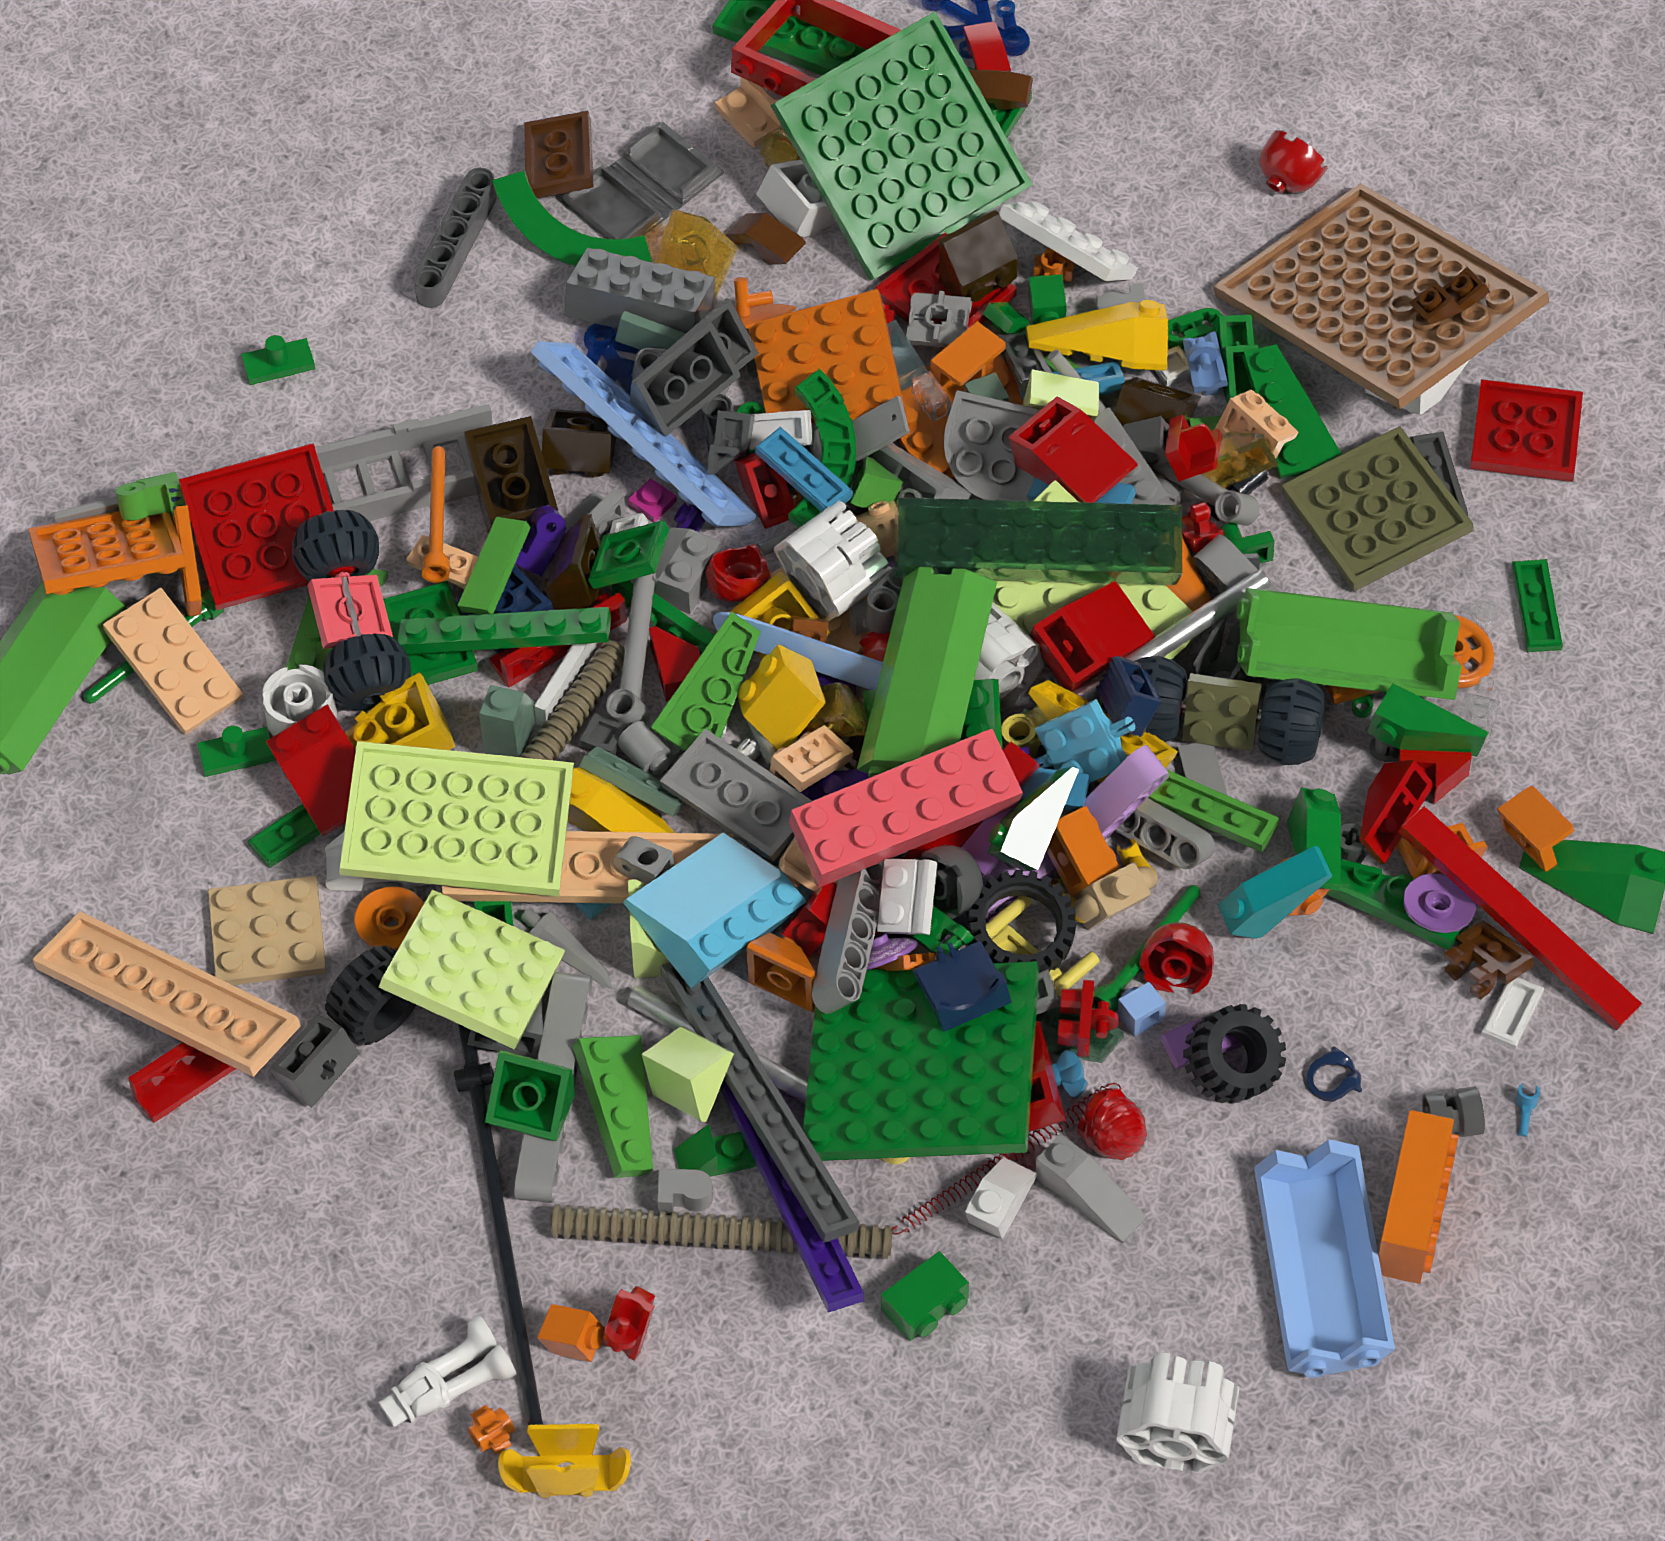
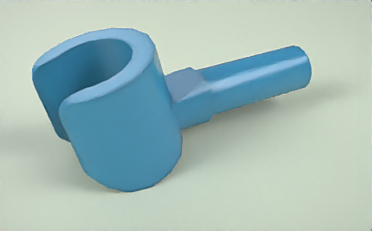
(1526, 1104)

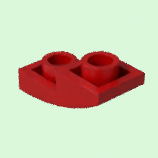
(986, 47)

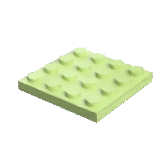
(472, 969)

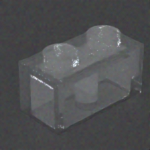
(931, 396)

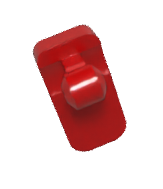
(1197, 528)

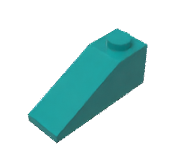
(1273, 894)

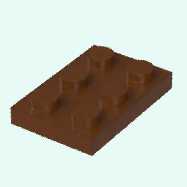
(559, 154)

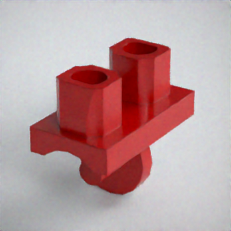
(1078, 1032)
(629, 1321)

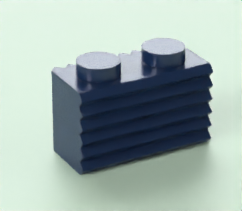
(1122, 694)

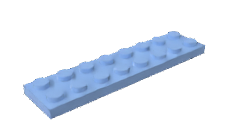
(666, 454)

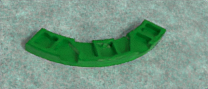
(550, 234)
(835, 435)

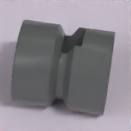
(1462, 1106)

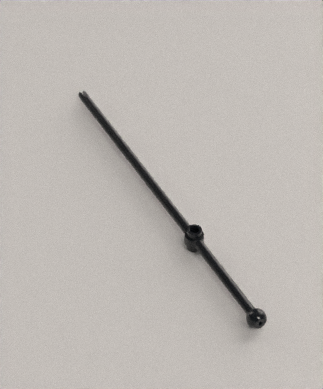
(475, 1078)

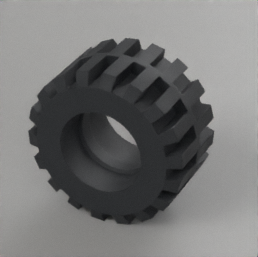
(360, 1004)
(1260, 1044)

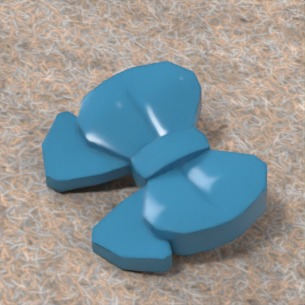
(1070, 1073)

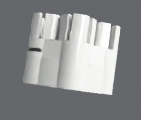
(829, 565)
(1009, 657)
(1176, 1421)

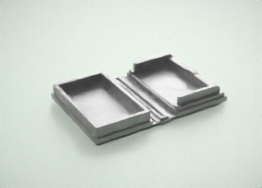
(644, 185)

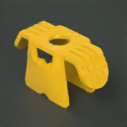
(564, 1444)

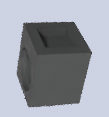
(1150, 439)

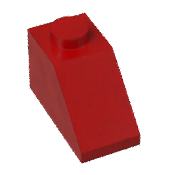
(764, 489)
(672, 659)

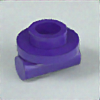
(689, 517)

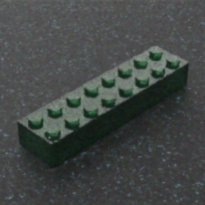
(1040, 540)

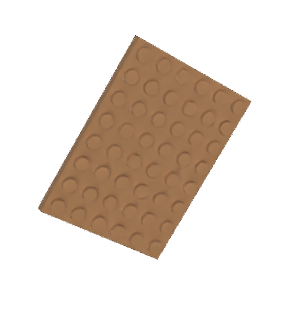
(1347, 288)

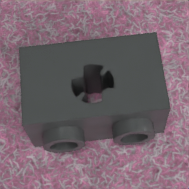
(314, 1060)

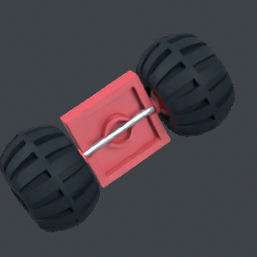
(335, 556)

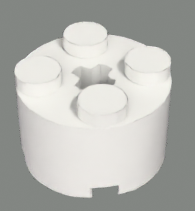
(293, 696)

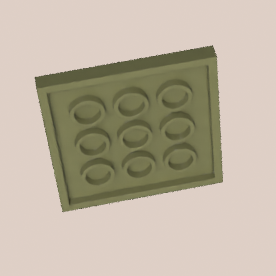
(1377, 508)

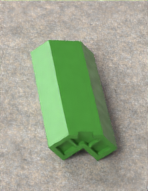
(1348, 643)
(45, 663)
(927, 667)

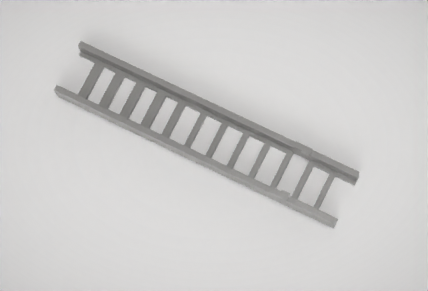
(367, 450)

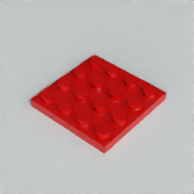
(248, 521)

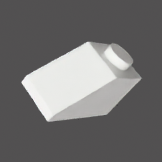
(1000, 1197)

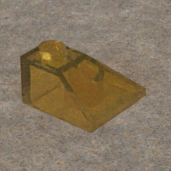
(696, 245)

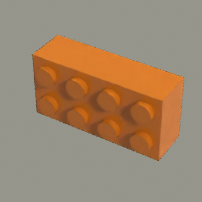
(1418, 1197)

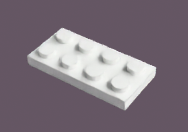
(1064, 239)

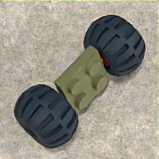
(1228, 712)

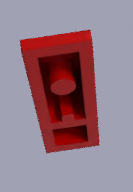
(1390, 803)

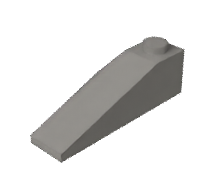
(918, 477)

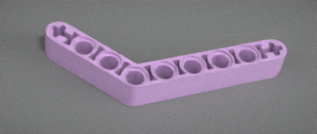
(1109, 804)

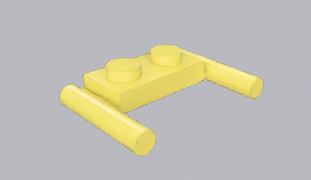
(1013, 942)

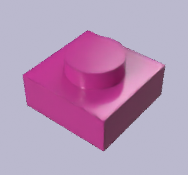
(652, 500)

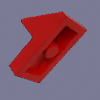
(1443, 767)
(811, 921)

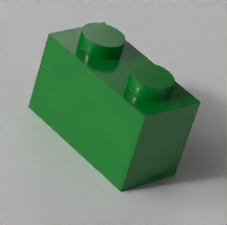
(925, 1297)

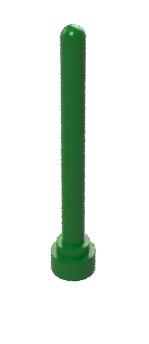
(118, 675)
(1112, 992)

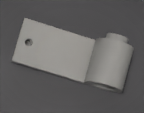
(873, 429)
(647, 748)

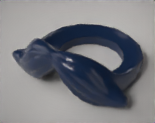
(1350, 1083)

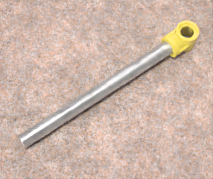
(1160, 645)
(673, 1018)

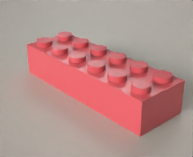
(905, 807)

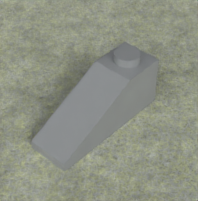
(1087, 1188)

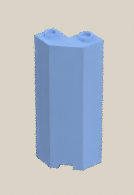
(1324, 1260)

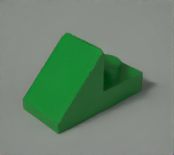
(714, 1154)

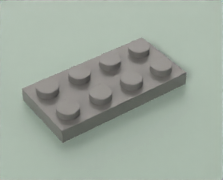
(735, 794)

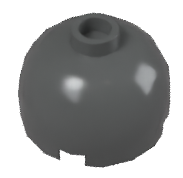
(957, 879)

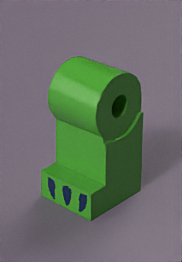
(149, 496)

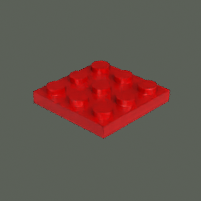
(922, 276)
(1526, 430)

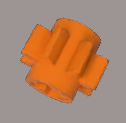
(1053, 264)
(491, 1429)

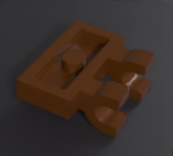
(1495, 954)

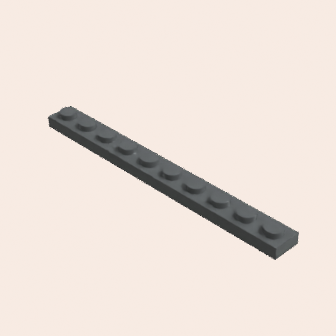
(766, 1108)

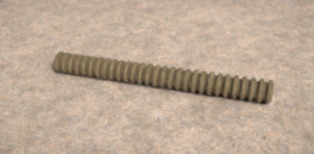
(577, 703)
(701, 1230)

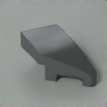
(731, 439)

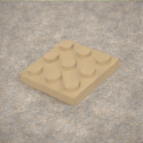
(267, 931)

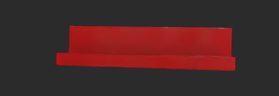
(519, 663)
(175, 1081)

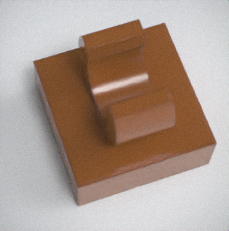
(811, 627)

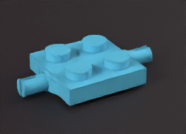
(1084, 741)

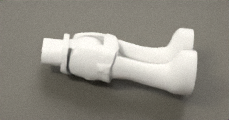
(427, 1391)

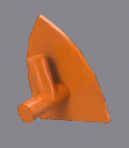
(757, 305)

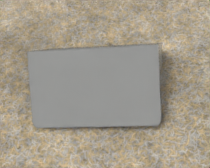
(602, 511)

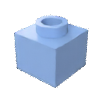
(1141, 1008)

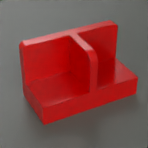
(1192, 449)

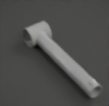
(1222, 499)
(634, 656)

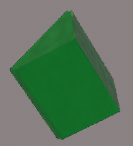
(530, 1095)

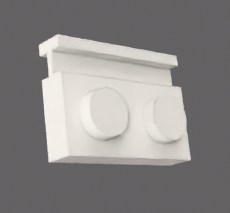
(907, 896)

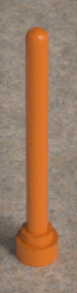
(435, 563)

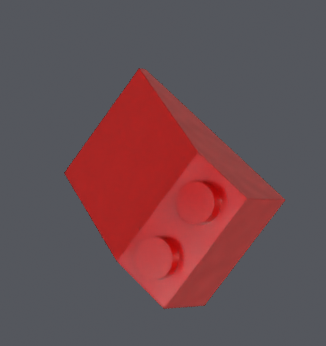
(318, 766)

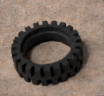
(1036, 889)

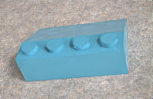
(713, 906)

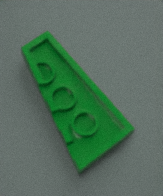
(1278, 385)

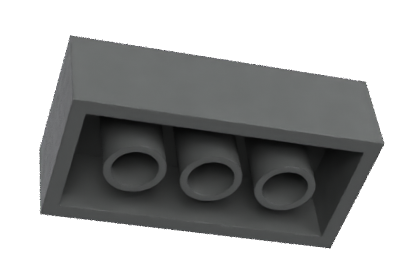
(611, 283)

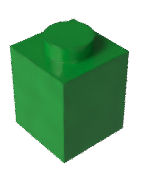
(1046, 298)

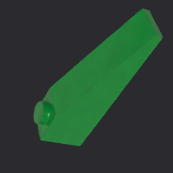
(1611, 878)

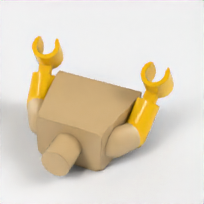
(1116, 891)

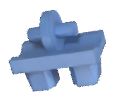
(1205, 364)

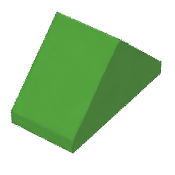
(874, 484)

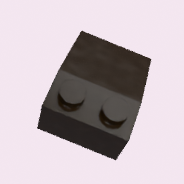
(509, 470)

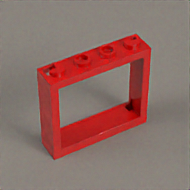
(824, 14)

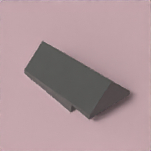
(693, 369)

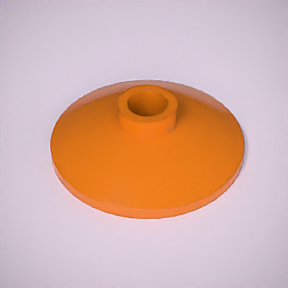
(385, 906)

